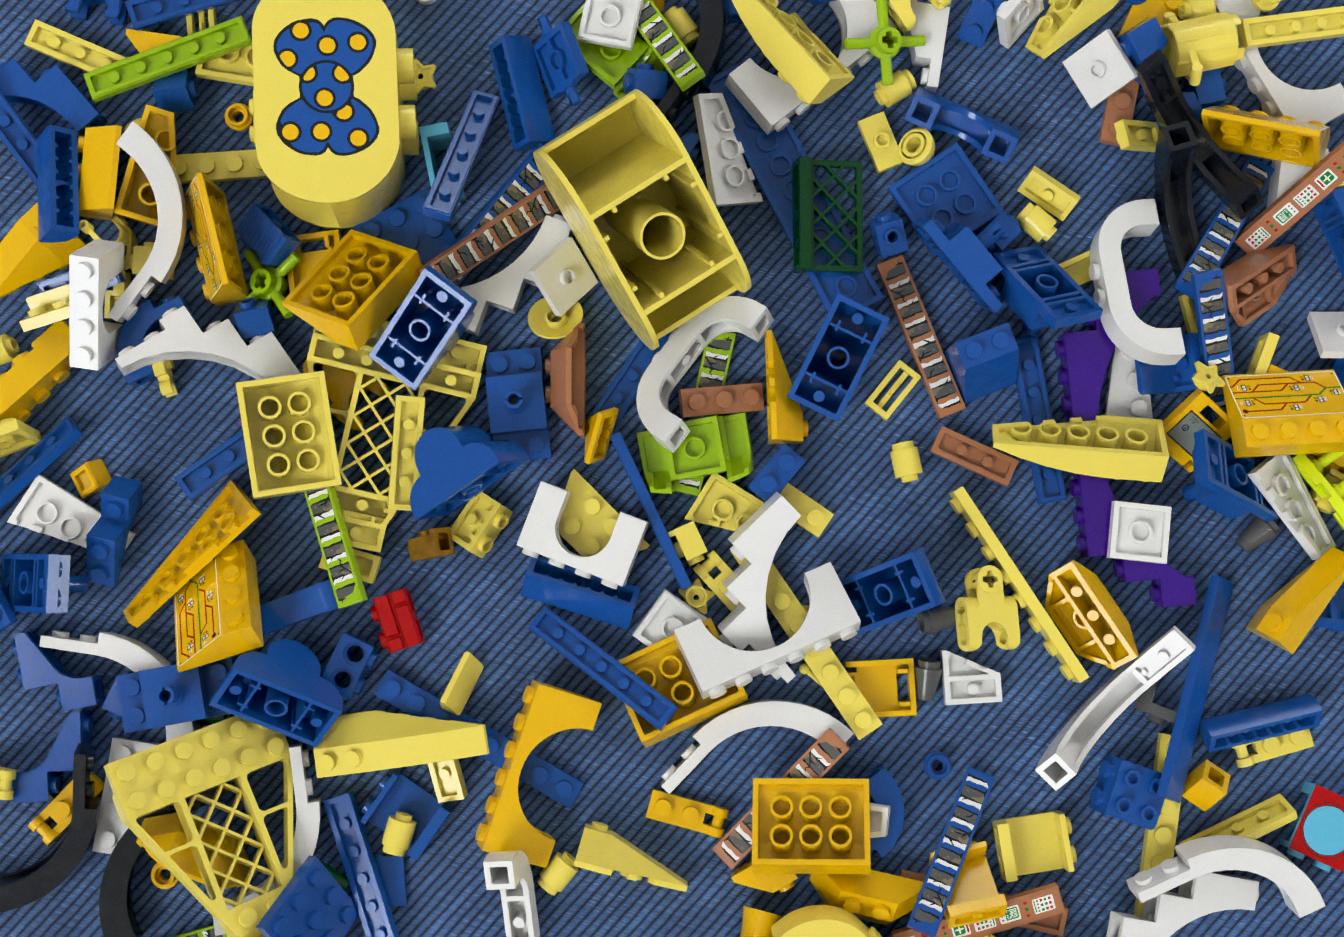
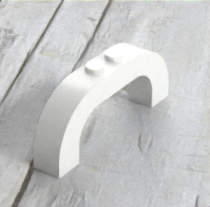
(1112, 294)
(681, 351)
(513, 877)

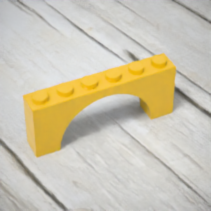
(544, 713)

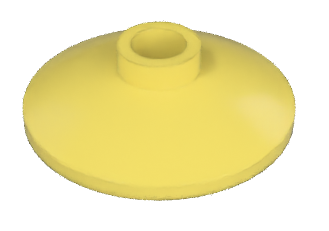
(547, 325)

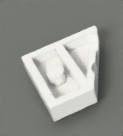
(968, 682)

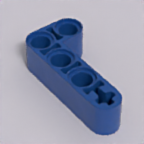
(298, 607)

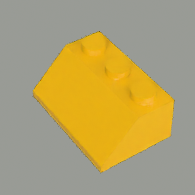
(98, 171)

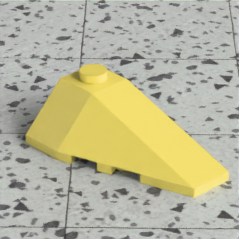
(607, 851)

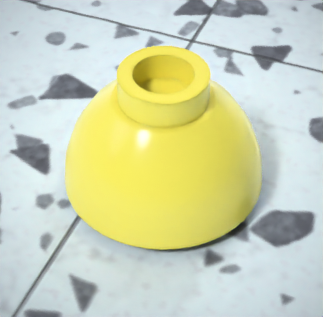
(1196, 8)
(916, 147)

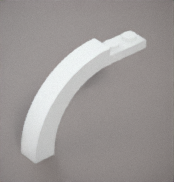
(171, 219)
(122, 649)
(747, 716)
(1086, 726)
(307, 820)
(1229, 853)

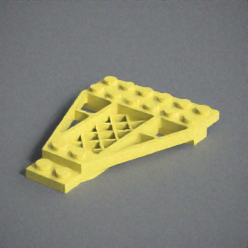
(456, 374)
(192, 766)

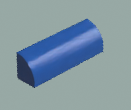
(521, 92)
(57, 185)
(578, 594)
(1260, 722)

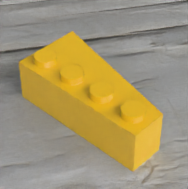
(35, 373)

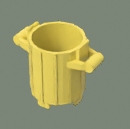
(1201, 44)

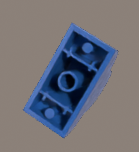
(424, 328)
(838, 357)
(458, 466)
(893, 590)
(281, 692)

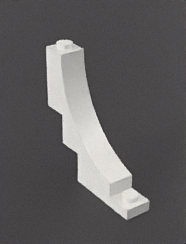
(933, 25)
(507, 286)
(1195, 899)

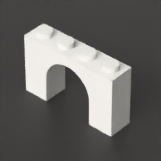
(90, 271)
(542, 537)

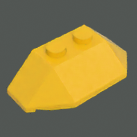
(1089, 616)
(169, 834)
(869, 897)

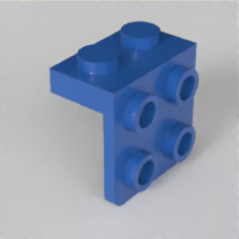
(1170, 378)
(1127, 792)

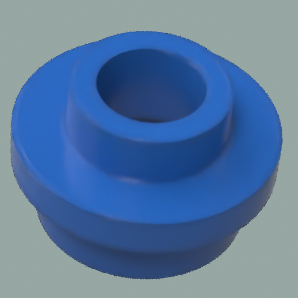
(945, 769)

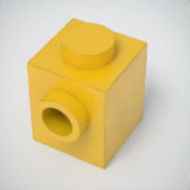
(1206, 785)

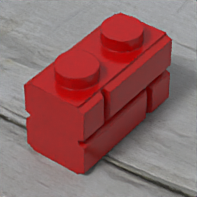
(397, 620)

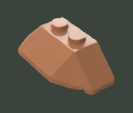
(1258, 281)
(568, 379)

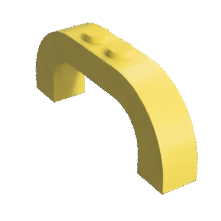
(821, 922)

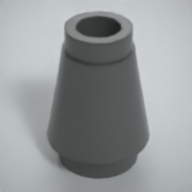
(1257, 533)
(936, 619)
(927, 677)

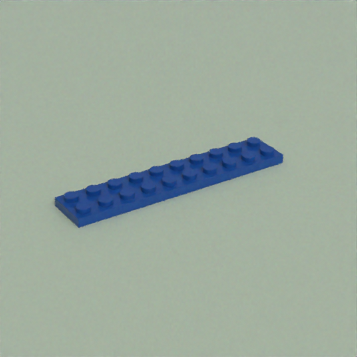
(772, 166)

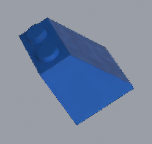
(984, 362)

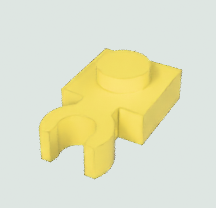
(164, 374)

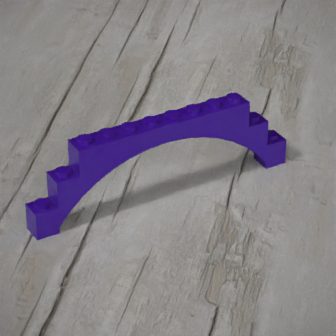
(1082, 371)

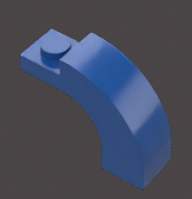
(142, 324)
(886, 792)

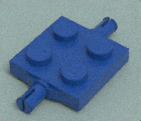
(560, 60)

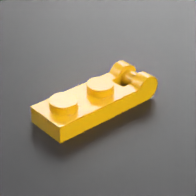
(60, 811)
(686, 813)

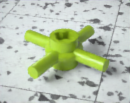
(882, 50)
(270, 282)

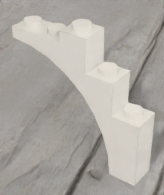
(220, 344)
(758, 543)

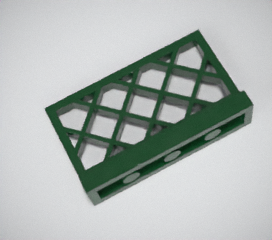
(804, 216)

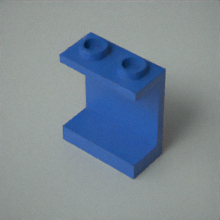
(406, 796)

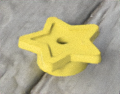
(428, 78)
(1207, 377)
(703, 594)

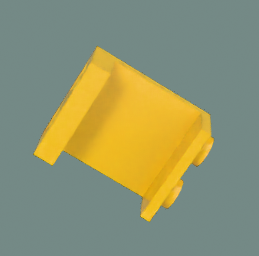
(975, 891)

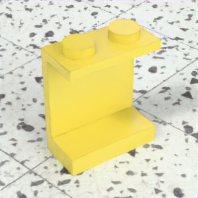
(1033, 844)

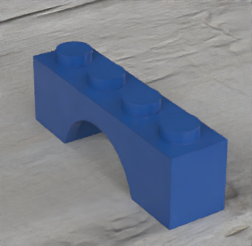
(1141, 43)
(945, 115)

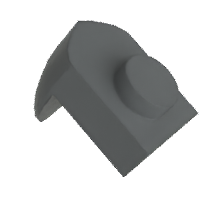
(1156, 712)

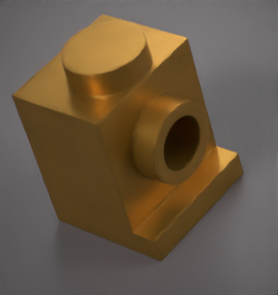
(431, 544)

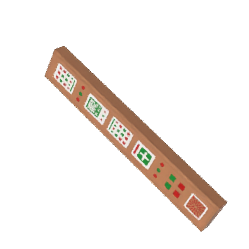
(1294, 203)
(1021, 910)

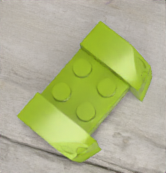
(612, 63)
(710, 448)

